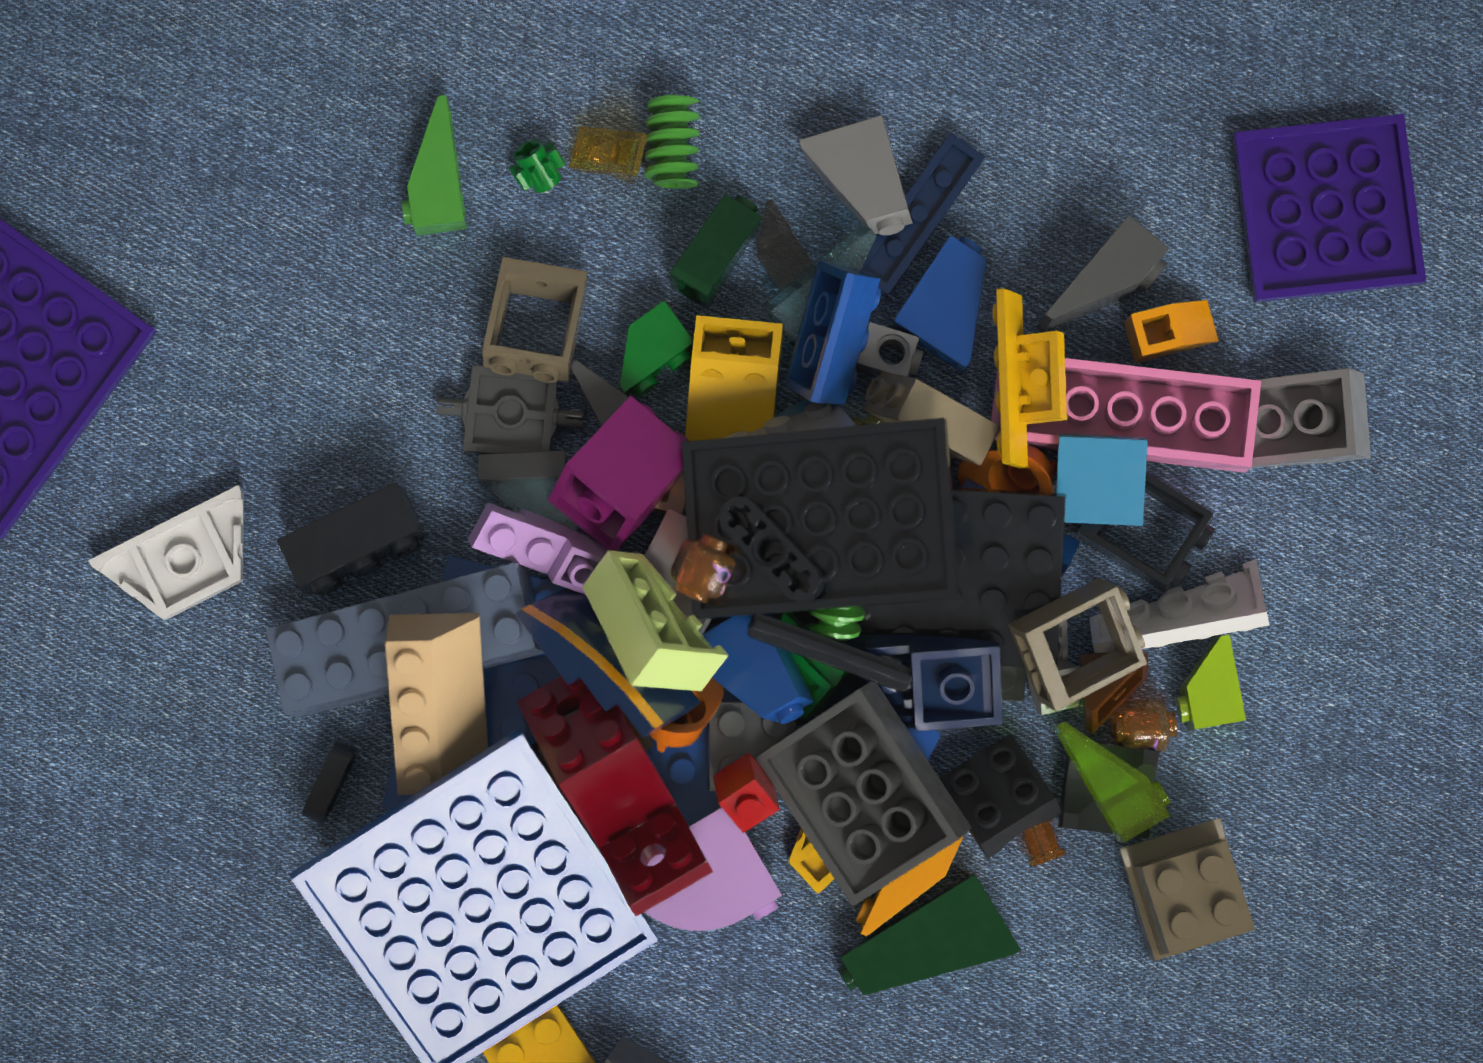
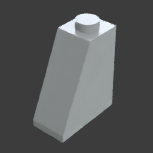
(861, 173)

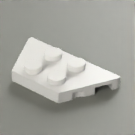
(182, 557)

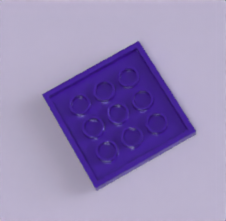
(1328, 208)

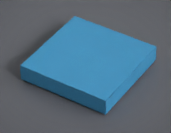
(1102, 478)

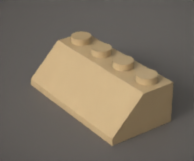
(435, 695)

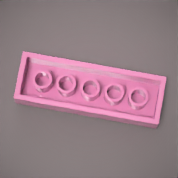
(1181, 413)

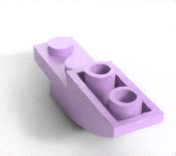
(537, 544)

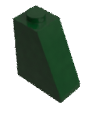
(715, 250)

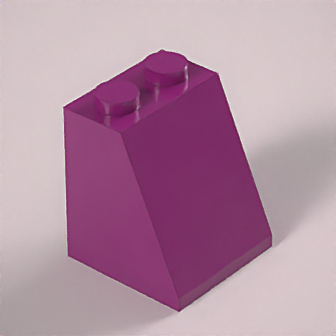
(620, 474)

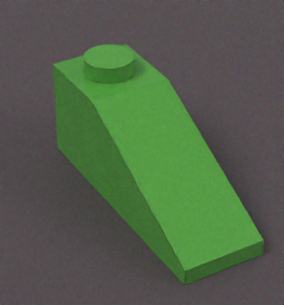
(435, 180)

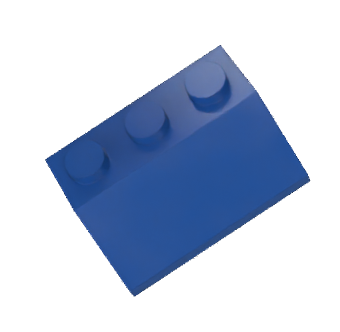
(832, 333)

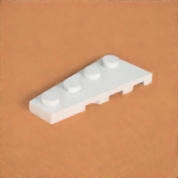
(1202, 612)

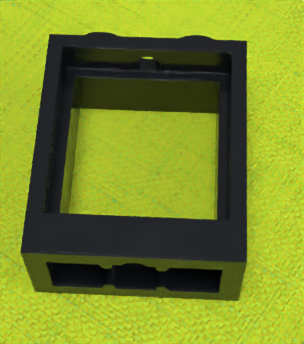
(1179, 567)

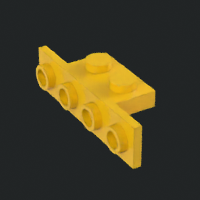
(1029, 378)

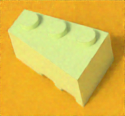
(647, 628)

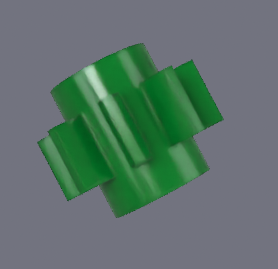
(537, 166)

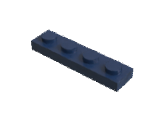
(928, 204)

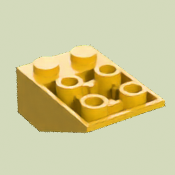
(732, 376)

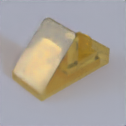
(608, 152)

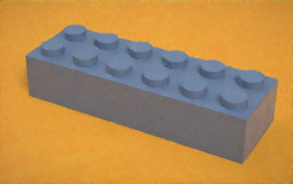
(343, 652)

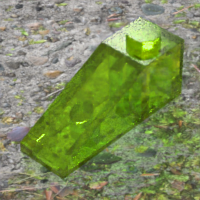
(1119, 790)

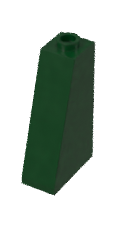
(933, 939)

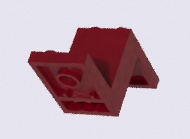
(615, 793)

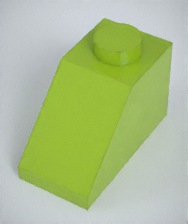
(1212, 689)

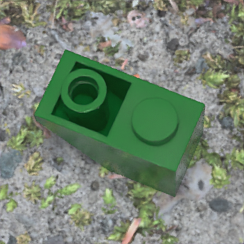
(652, 346)

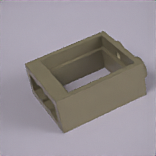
(542, 282)
(908, 399)
(1037, 658)

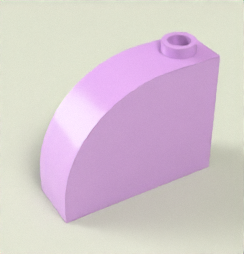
(730, 893)

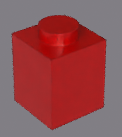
(745, 792)

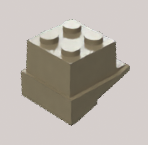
(1186, 890)

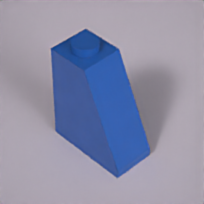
(947, 303)
(759, 673)

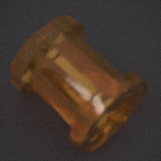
(1042, 844)

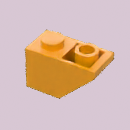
(1170, 329)

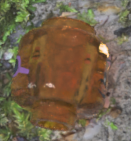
(702, 568)
(1144, 724)

